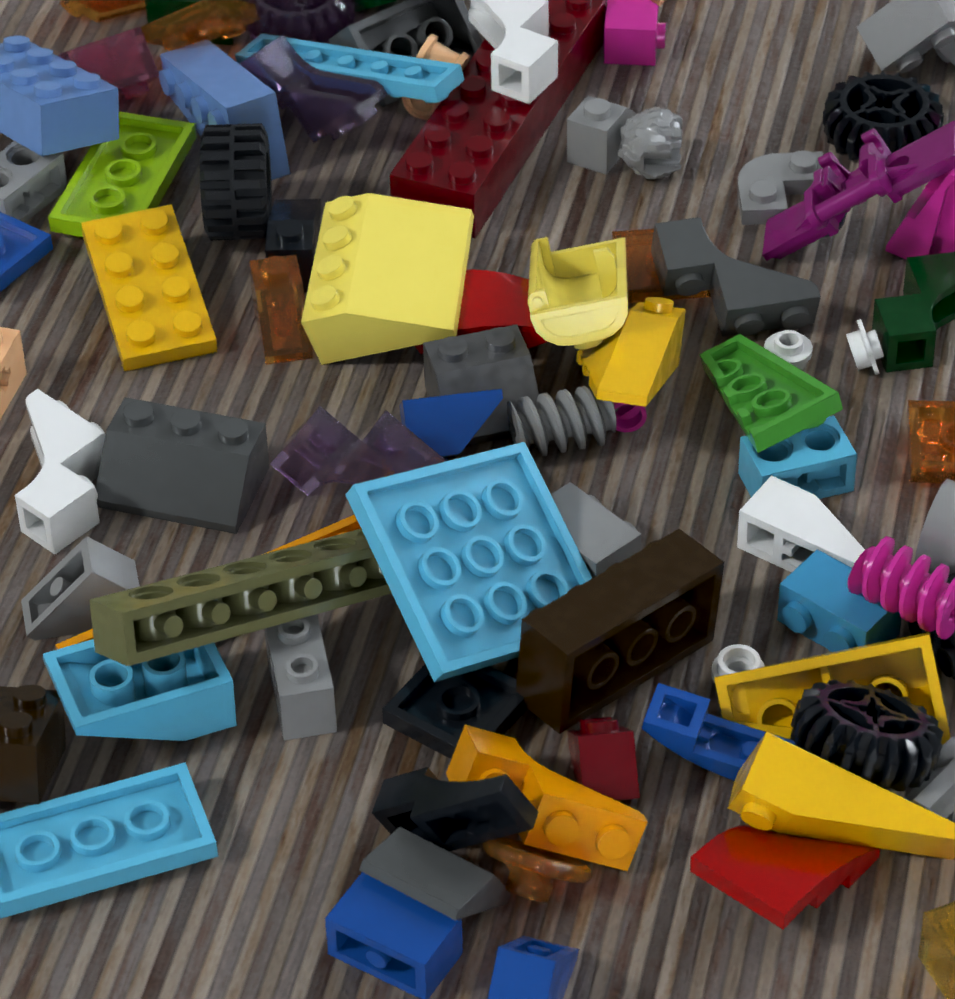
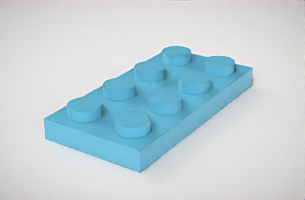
(101, 839)

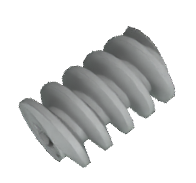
(561, 419)

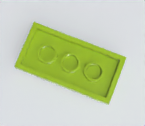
(124, 172)

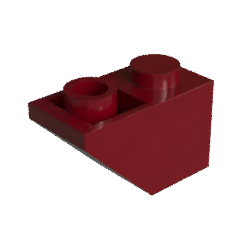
(605, 758)

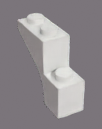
(523, 53)
(62, 498)

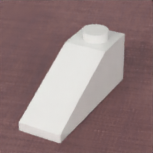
(789, 525)

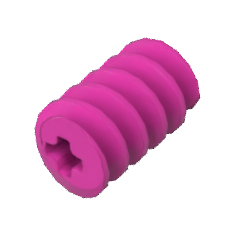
(906, 586)

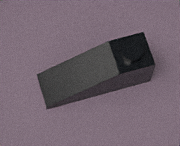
(294, 231)

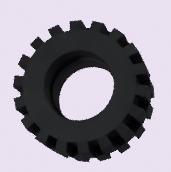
(235, 181)

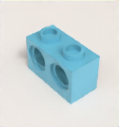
(812, 459)

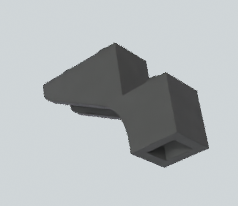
(742, 293)

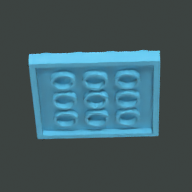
(468, 553)

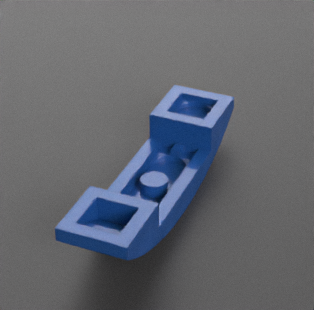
(684, 727)

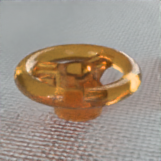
(535, 867)

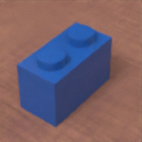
(393, 937)

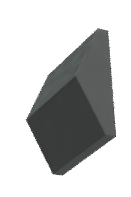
(434, 876)

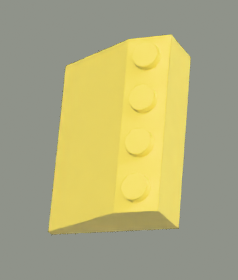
(385, 275)

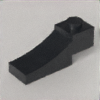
(453, 812)

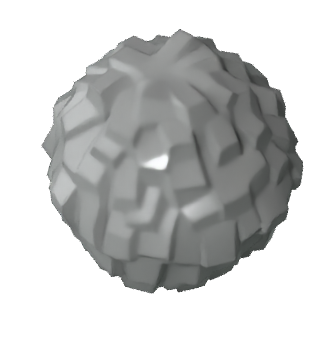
(652, 143)

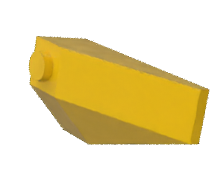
(638, 356)
(769, 694)
(812, 798)

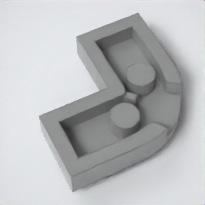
(768, 180)

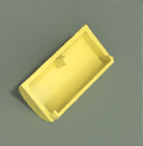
(578, 292)

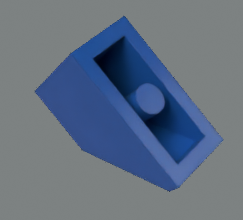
(449, 420)
(532, 970)

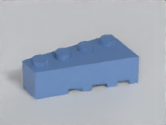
(219, 91)

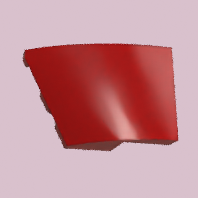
(495, 301)
(779, 871)

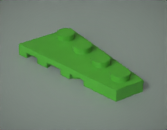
(767, 392)

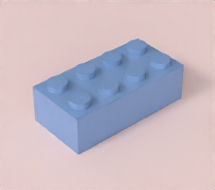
(52, 101)

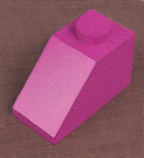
(632, 32)

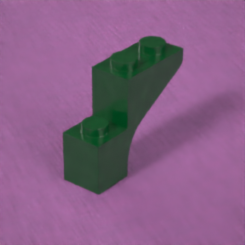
(910, 322)

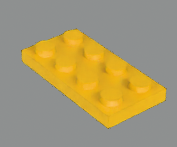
(148, 288)

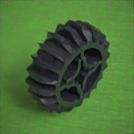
(888, 103)
(868, 733)

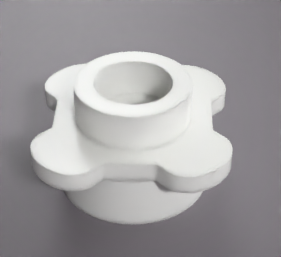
(865, 348)

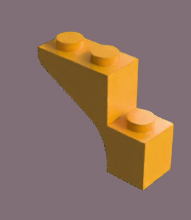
(569, 815)

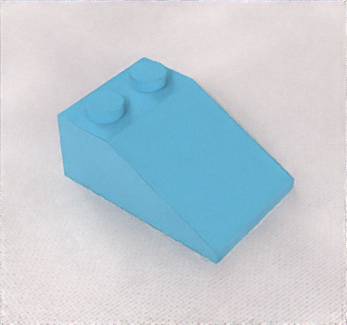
(154, 700)

